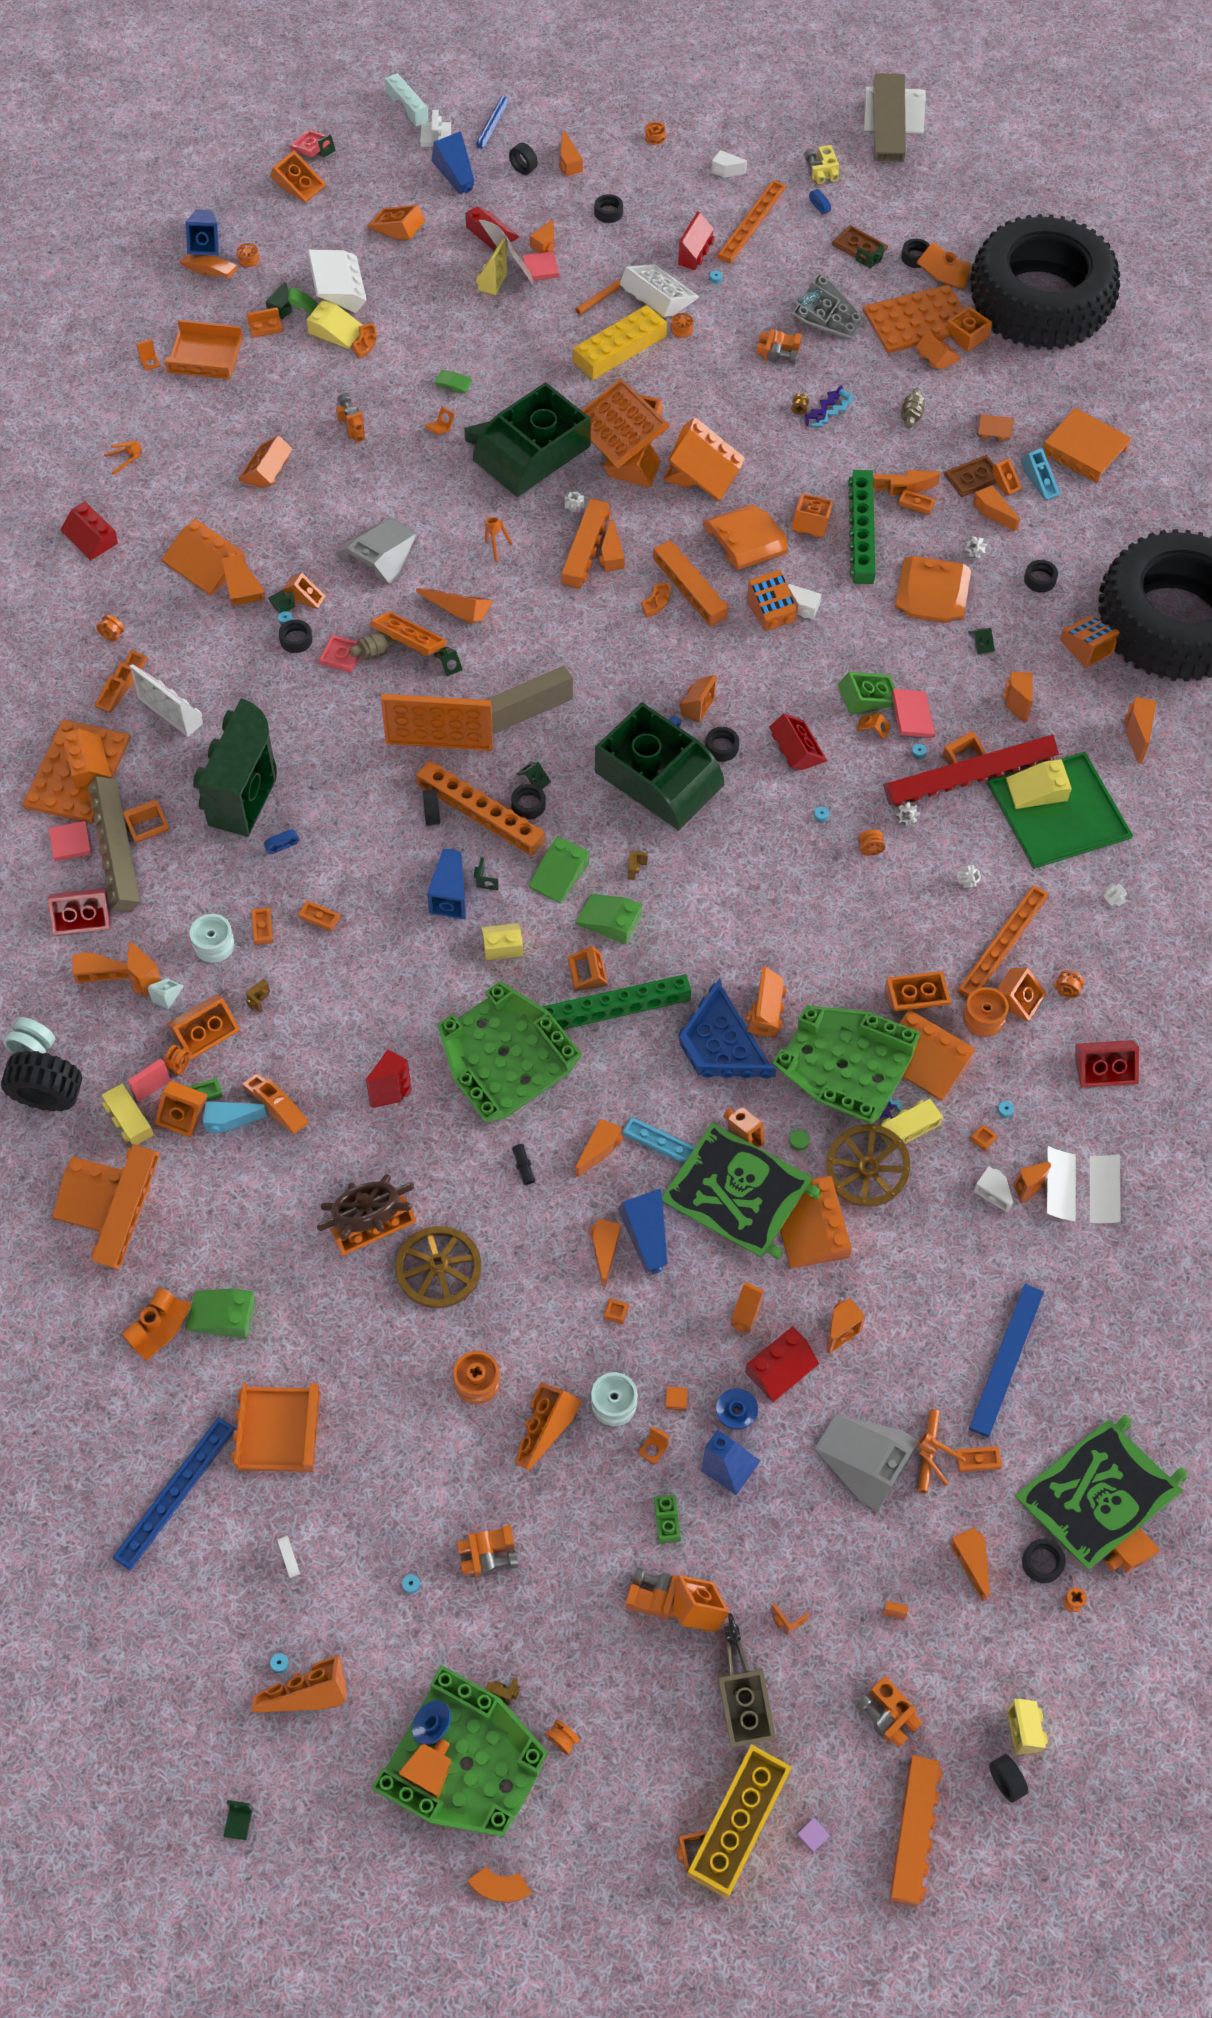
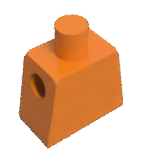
(745, 1126)
(1132, 1552)
(428, 1768)

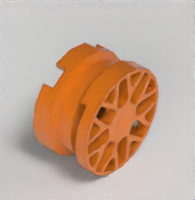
(655, 132)
(247, 256)
(682, 326)
(110, 628)
(871, 841)
(1069, 985)
(177, 1059)
(562, 1737)

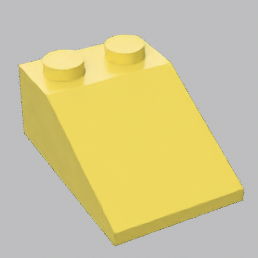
(494, 270)
(333, 324)
(1039, 785)

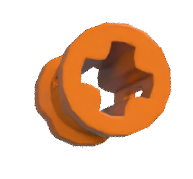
(1072, 1593)

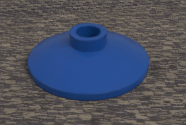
(738, 1399)
(431, 1722)

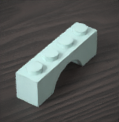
(398, 89)

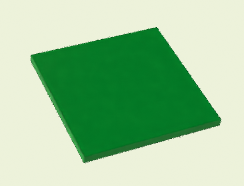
(1067, 827)

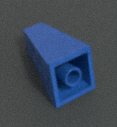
(453, 162)
(202, 233)
(446, 889)
(646, 1228)
(728, 1462)

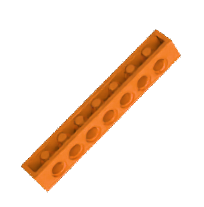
(529, 843)

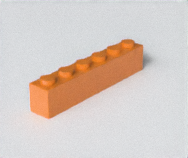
(585, 543)
(690, 583)
(125, 1207)
(914, 1831)

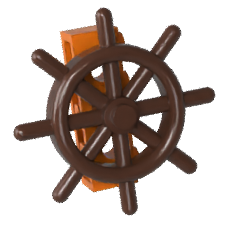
(365, 1217)

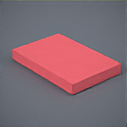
(912, 713)

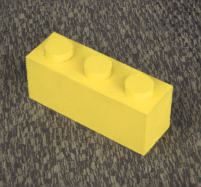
(126, 1115)
(913, 1122)

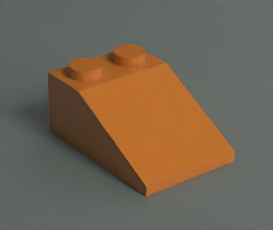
(297, 177)
(398, 221)
(812, 515)
(1139, 725)

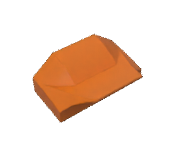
(1006, 477)

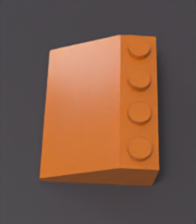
(705, 458)
(198, 556)
(937, 1057)
(86, 1193)
(816, 1228)

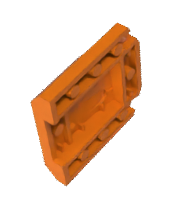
(747, 536)
(933, 589)

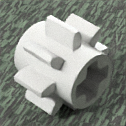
(574, 501)
(975, 547)
(903, 818)
(968, 876)
(1115, 894)

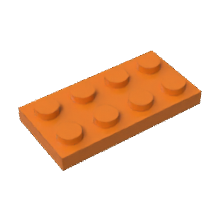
(408, 633)

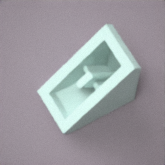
(164, 992)

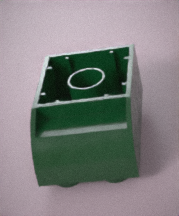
(532, 439)
(659, 766)
(238, 771)

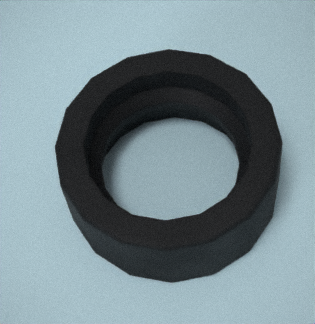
(528, 154)
(608, 216)
(910, 245)
(1037, 585)
(295, 646)
(726, 733)
(431, 807)
(528, 813)
(1055, 1549)
(1008, 1778)

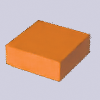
(983, 1137)
(616, 1311)
(676, 1398)
(895, 1610)

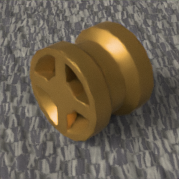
(800, 404)

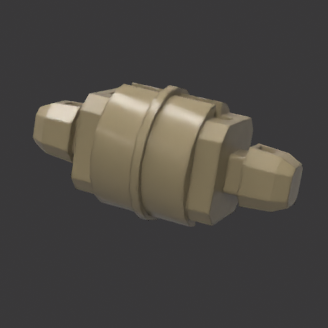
(913, 408)
(371, 646)

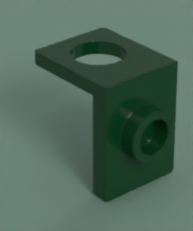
(330, 148)
(871, 259)
(282, 601)
(983, 640)
(445, 655)
(535, 774)
(480, 879)
(238, 1820)

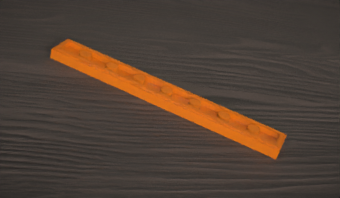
(751, 221)
(1003, 941)

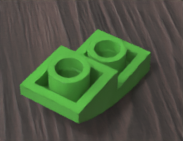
(301, 300)
(455, 381)
(667, 1519)

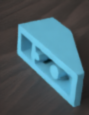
(1040, 474)
(228, 1116)

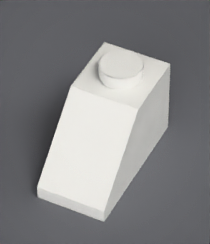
(728, 165)
(806, 601)
(995, 1189)

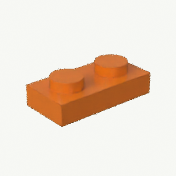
(916, 502)
(319, 916)
(262, 926)
(979, 1459)

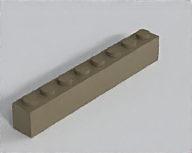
(113, 844)

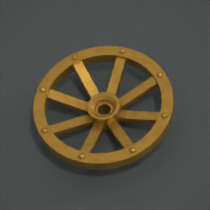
(865, 1161)
(438, 1270)

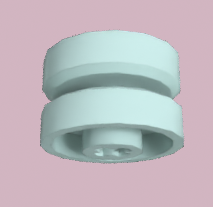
(212, 938)
(29, 1036)
(611, 1387)

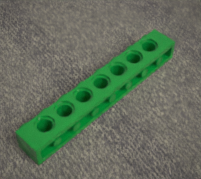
(862, 527)
(621, 1002)

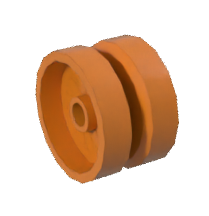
(985, 1011)
(476, 1377)

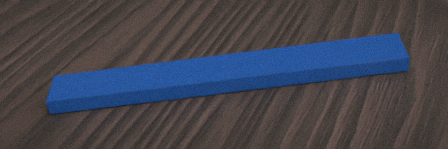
(1006, 1360)
(173, 1494)

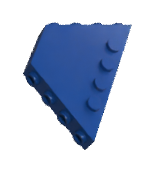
(719, 1040)

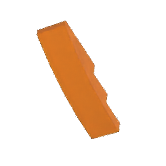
(209, 265)
(120, 682)

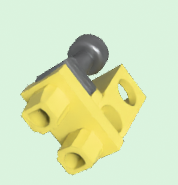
(825, 167)

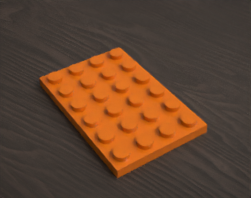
(907, 318)
(622, 423)
(437, 722)
(54, 787)

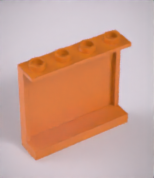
(205, 349)
(1085, 444)
(276, 1428)

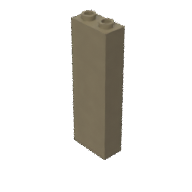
(889, 117)
(531, 698)

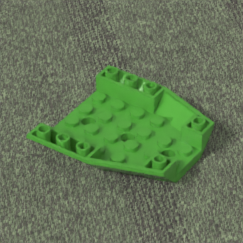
(853, 1037)
(535, 1047)
(496, 1744)

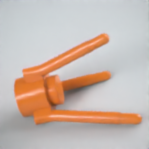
(132, 448)
(493, 526)
(929, 1444)

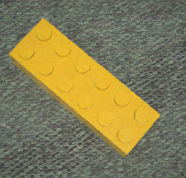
(619, 342)
(739, 1822)

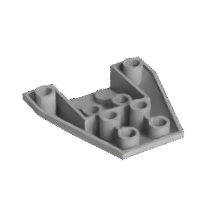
(831, 311)
(382, 548)
(865, 1456)

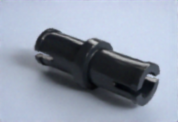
(523, 1164)

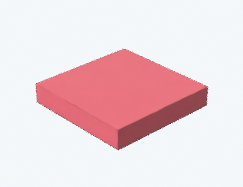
(308, 143)
(541, 265)
(337, 654)
(70, 841)
(149, 1080)

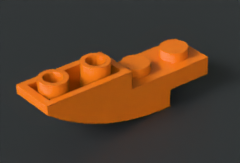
(913, 481)
(276, 1102)

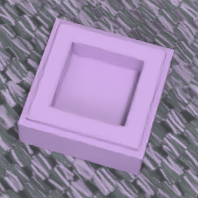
(813, 1835)

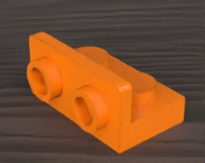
(264, 322)

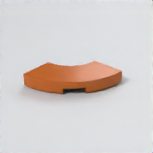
(366, 340)
(657, 600)
(499, 1888)

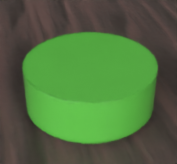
(799, 1140)

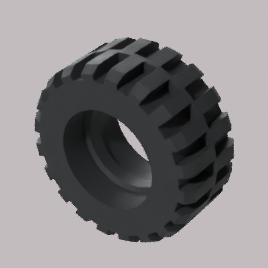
(41, 1081)

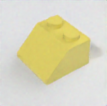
(502, 941)
(1026, 1727)

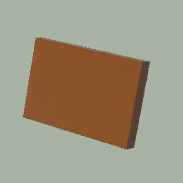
(853, 238)
(971, 476)

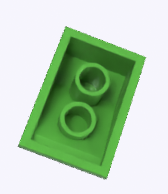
(866, 692)
(559, 869)
(610, 916)
(222, 1312)

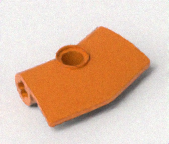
(945, 266)
(153, 1336)

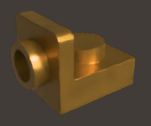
(635, 860)
(256, 993)
(500, 1690)

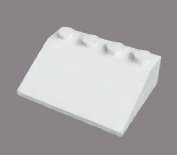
(914, 110)
(337, 278)
(657, 289)
(166, 702)

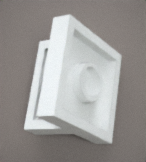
(434, 130)

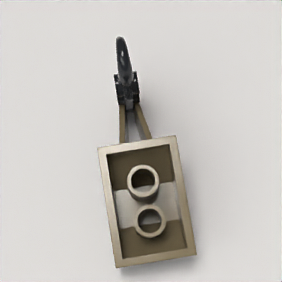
(744, 1697)

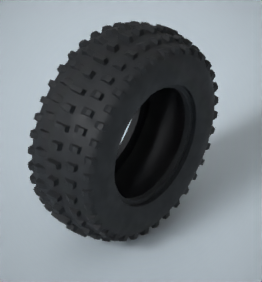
(1053, 248)
(1145, 634)

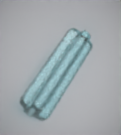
(810, 297)

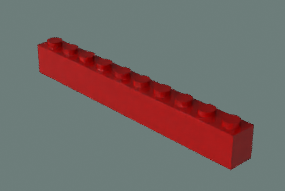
(971, 769)

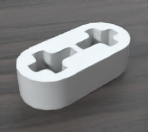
(288, 1556)

